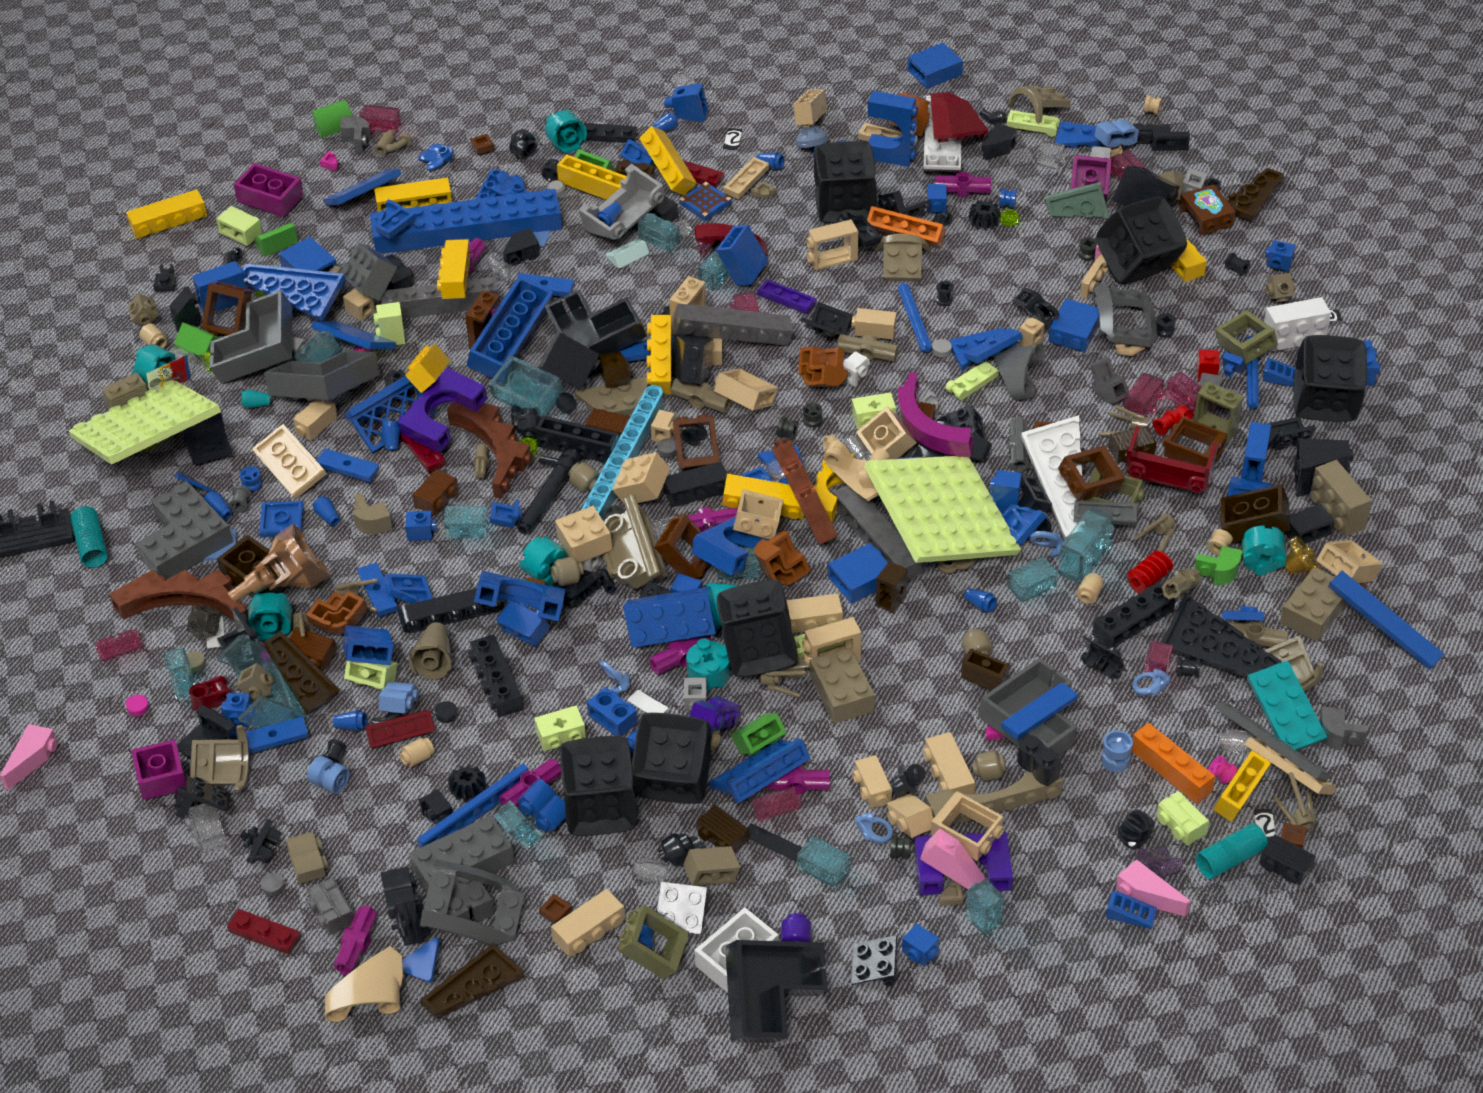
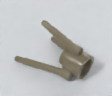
(1137, 419)
(1162, 525)
(342, 588)
(300, 620)
(775, 677)
(1302, 815)

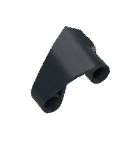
(979, 452)

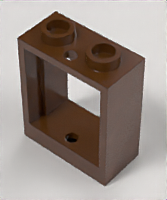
(240, 321)
(1195, 431)
(692, 463)
(1104, 463)
(665, 546)

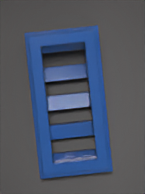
(1276, 373)
(1133, 904)

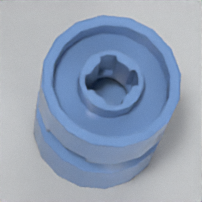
(1117, 751)
(328, 774)

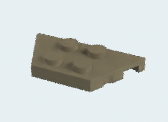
(617, 399)

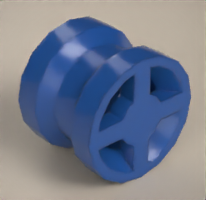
(1008, 198)
(251, 478)

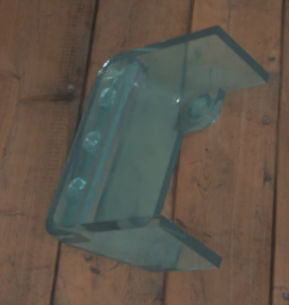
(265, 711)

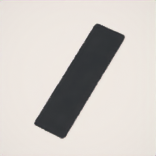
(773, 842)

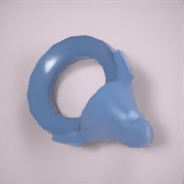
(1055, 541)
(622, 680)
(1160, 682)
(865, 823)

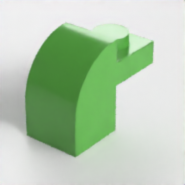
(1221, 569)

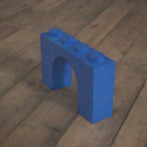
(902, 112)
(720, 549)
(497, 587)

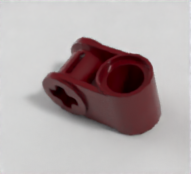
(209, 693)

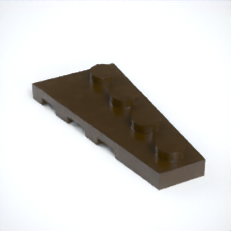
(1254, 195)
(302, 676)
(473, 981)

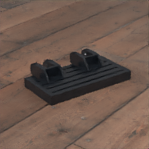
(34, 534)

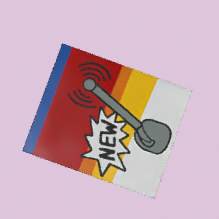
(176, 370)

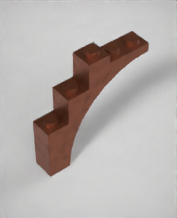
(498, 436)
(804, 490)
(182, 589)

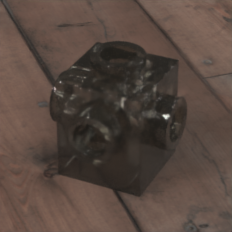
(203, 621)

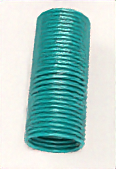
(88, 536)
(1231, 851)

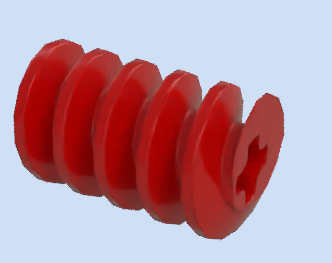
(1149, 571)

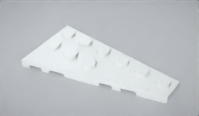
(1046, 450)

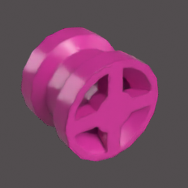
(1222, 769)

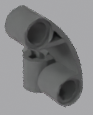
(1013, 368)

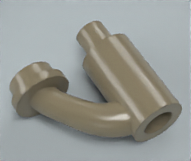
(385, 143)

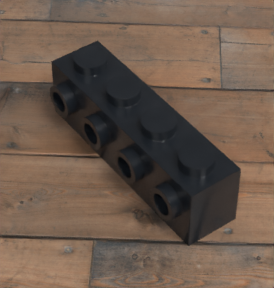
(586, 440)
(1132, 616)
(496, 676)

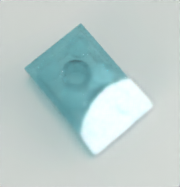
(525, 386)
(1085, 545)

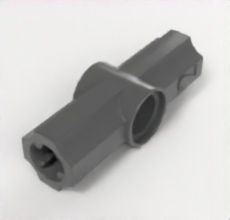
(1016, 447)

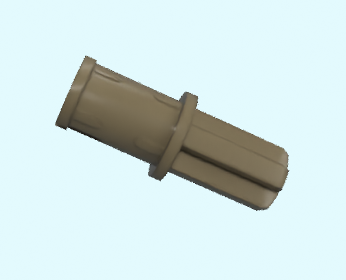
(481, 460)

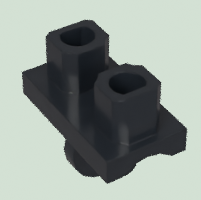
(908, 779)
(258, 850)
(409, 923)

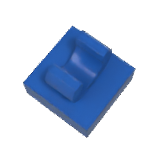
(1232, 363)

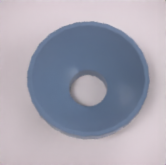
(811, 137)

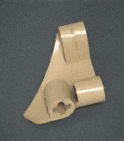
(852, 470)
(371, 982)

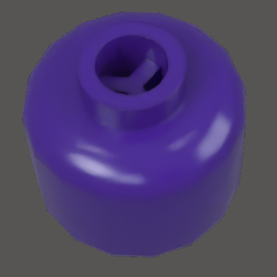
(796, 928)

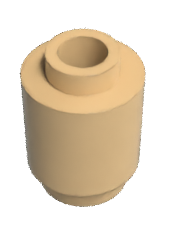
(152, 335)
(1090, 588)
(416, 752)

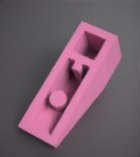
(30, 753)
(951, 859)
(1149, 888)

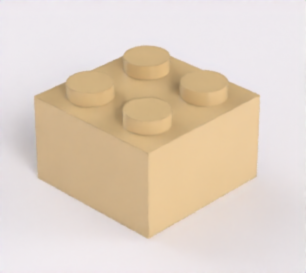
(887, 433)
(641, 477)
(583, 534)

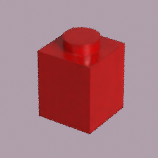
(1207, 362)

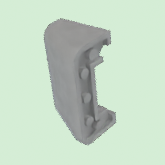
(637, 197)

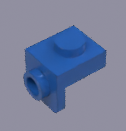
(505, 514)

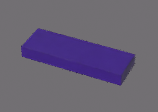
(786, 296)

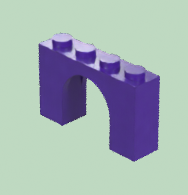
(447, 388)
(996, 863)

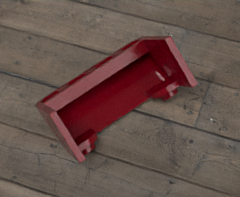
(1167, 470)

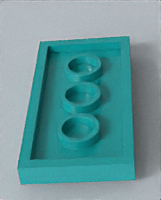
(1286, 706)

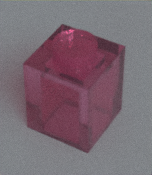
(1158, 657)

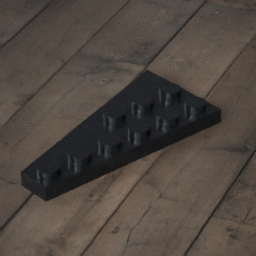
(1217, 643)

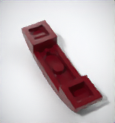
(715, 231)

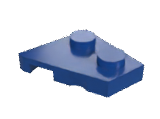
(408, 587)

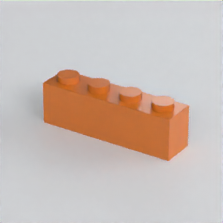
(897, 223)
(1173, 763)

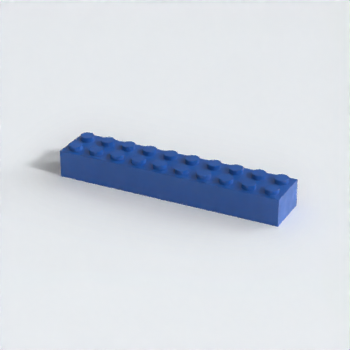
(473, 219)

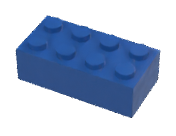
(671, 617)

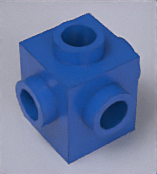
(1280, 255)
(234, 706)

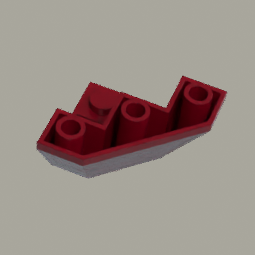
(954, 118)

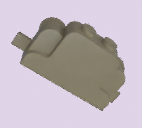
(633, 542)

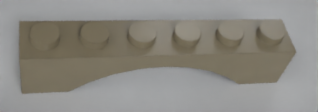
(1023, 792)

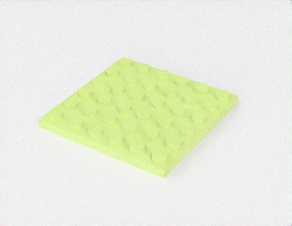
(143, 421)
(941, 508)

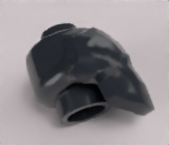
(522, 143)
(524, 420)
(676, 848)

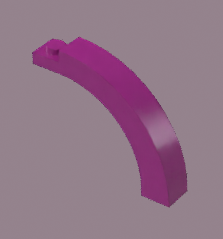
(928, 432)

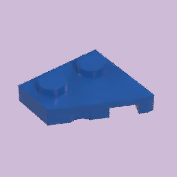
(393, 219)
(1022, 521)
(1244, 613)

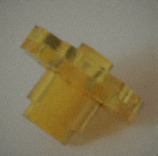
(1301, 557)

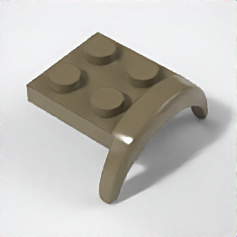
(1040, 98)
(902, 257)
(1297, 655)
(222, 761)

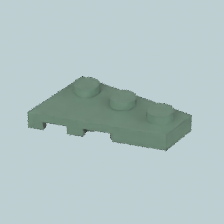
(1081, 201)

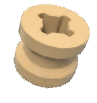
(1152, 105)
(1219, 538)

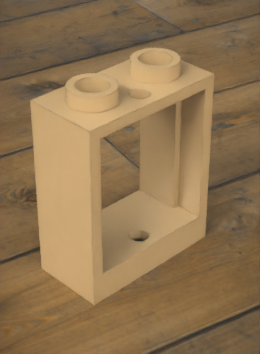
(834, 256)
(690, 292)
(745, 389)
(750, 510)
(1349, 558)
(829, 634)
(962, 804)

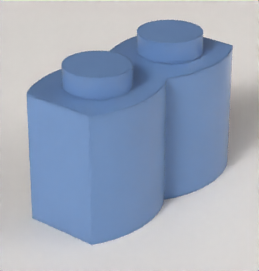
(1116, 133)
(398, 697)

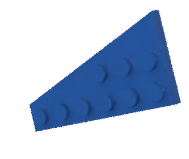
(305, 289)

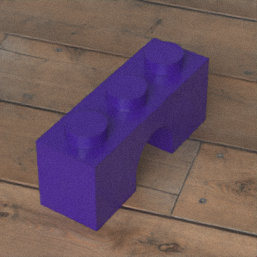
(718, 712)

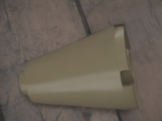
(432, 653)

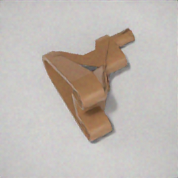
(295, 558)

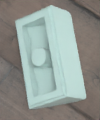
(628, 253)

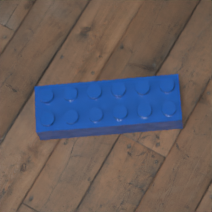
(509, 326)

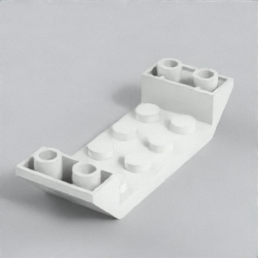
(942, 155)

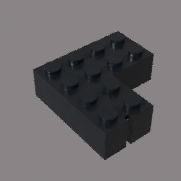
(601, 331)
(761, 976)

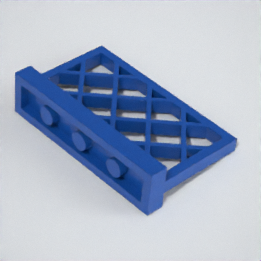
(377, 401)
(761, 769)

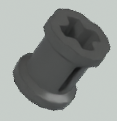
(240, 496)

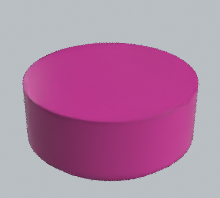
(137, 705)

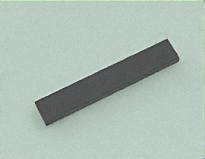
(1273, 741)

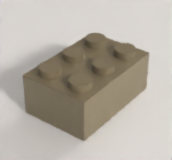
(1341, 498)
(1312, 606)
(842, 685)

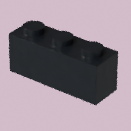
(695, 484)

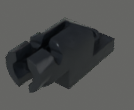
(1162, 138)
(866, 233)
(1035, 306)
(1036, 499)

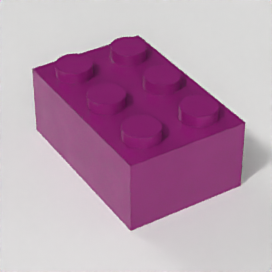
(268, 189)

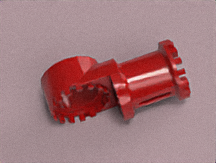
(1170, 418)

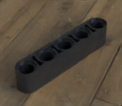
(444, 610)

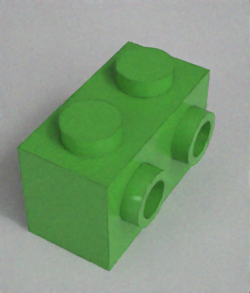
(758, 733)

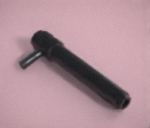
(550, 488)

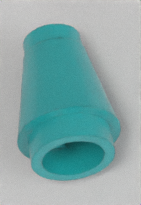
(254, 399)

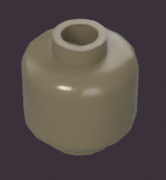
(583, 476)
(566, 571)
(978, 641)
(989, 765)

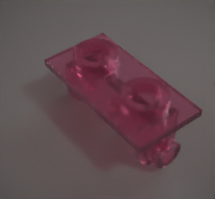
(124, 643)
(776, 803)

